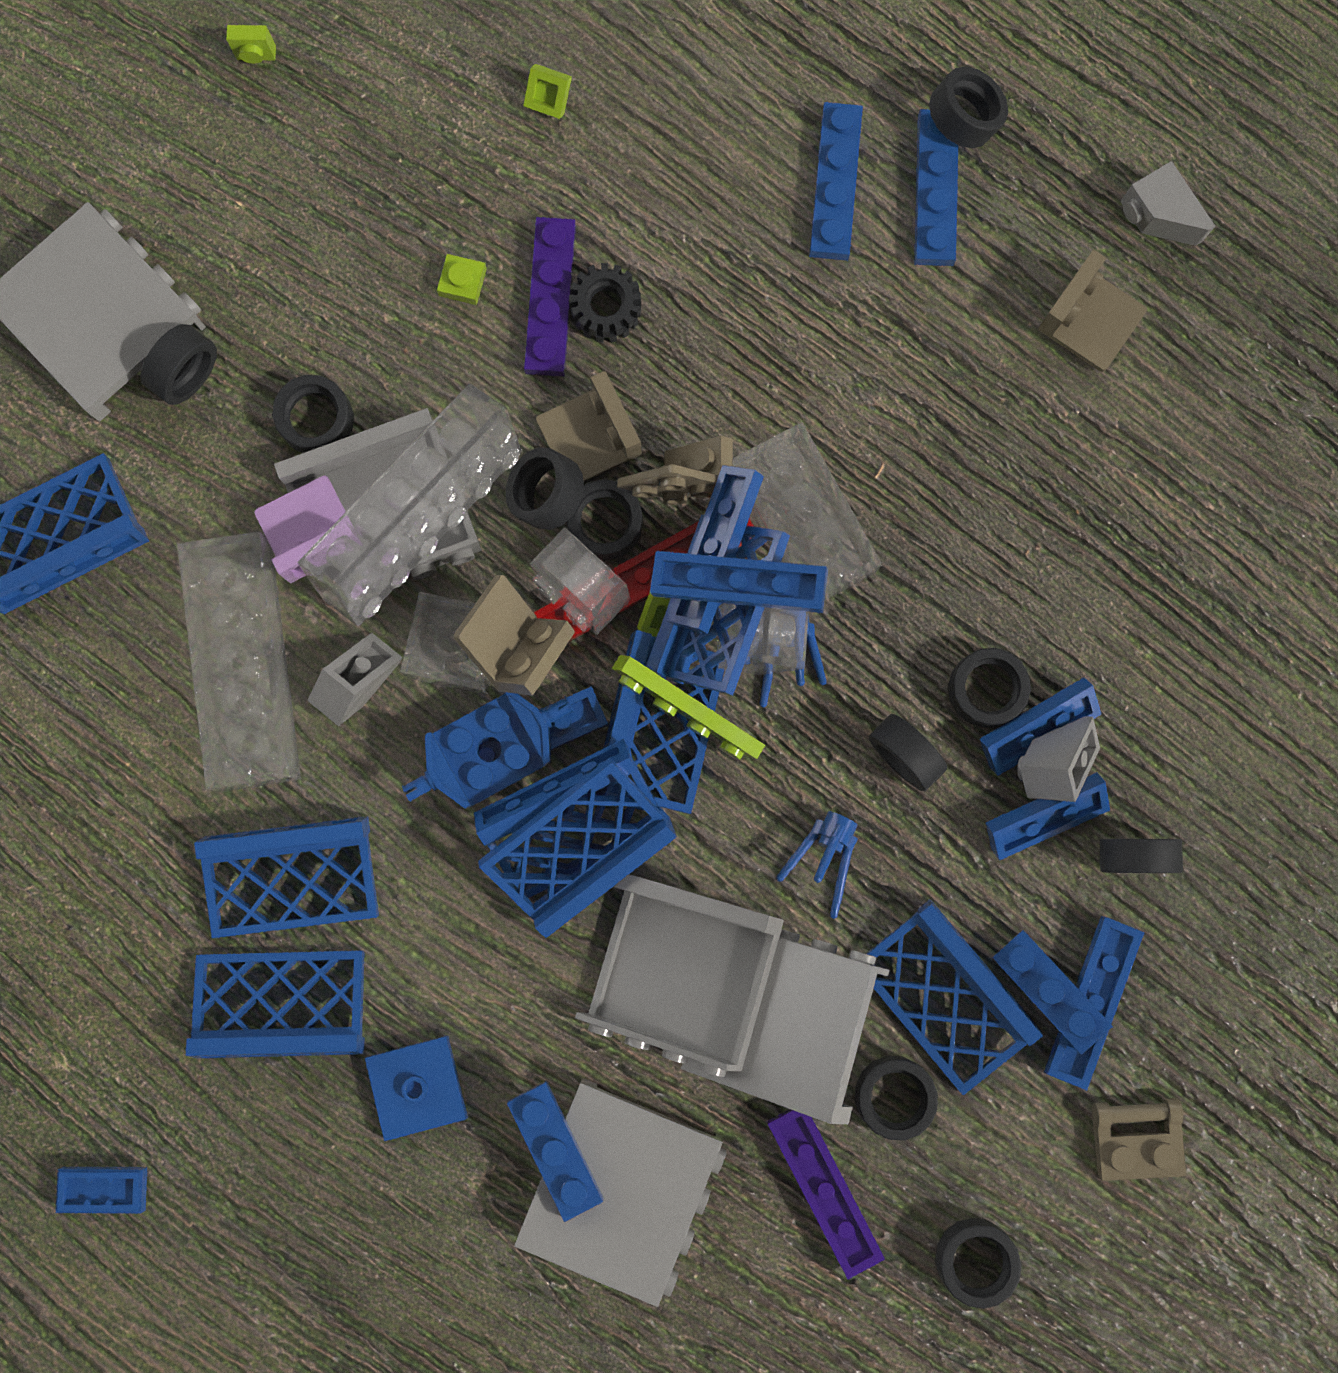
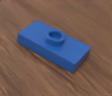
(101, 1190)

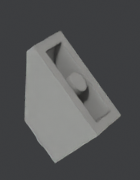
(1167, 207)
(353, 678)
(1060, 761)

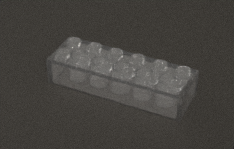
(412, 505)
(238, 662)

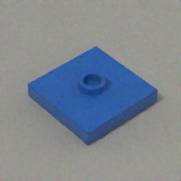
(416, 1088)

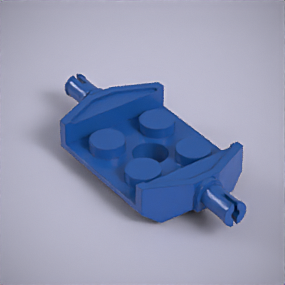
(454, 756)

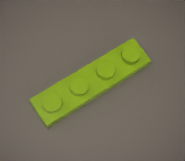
(672, 700)

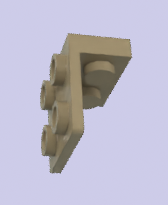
(1093, 316)
(592, 430)
(685, 473)
(509, 640)

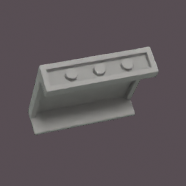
(91, 306)
(359, 461)
(683, 975)
(806, 1029)
(651, 1188)

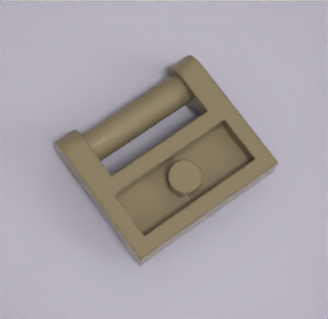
(1141, 1153)

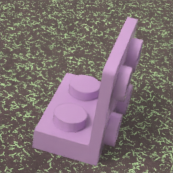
(298, 522)

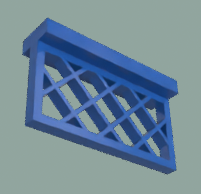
(73, 558)
(677, 645)
(624, 725)
(517, 809)
(277, 842)
(605, 865)
(981, 983)
(276, 1042)

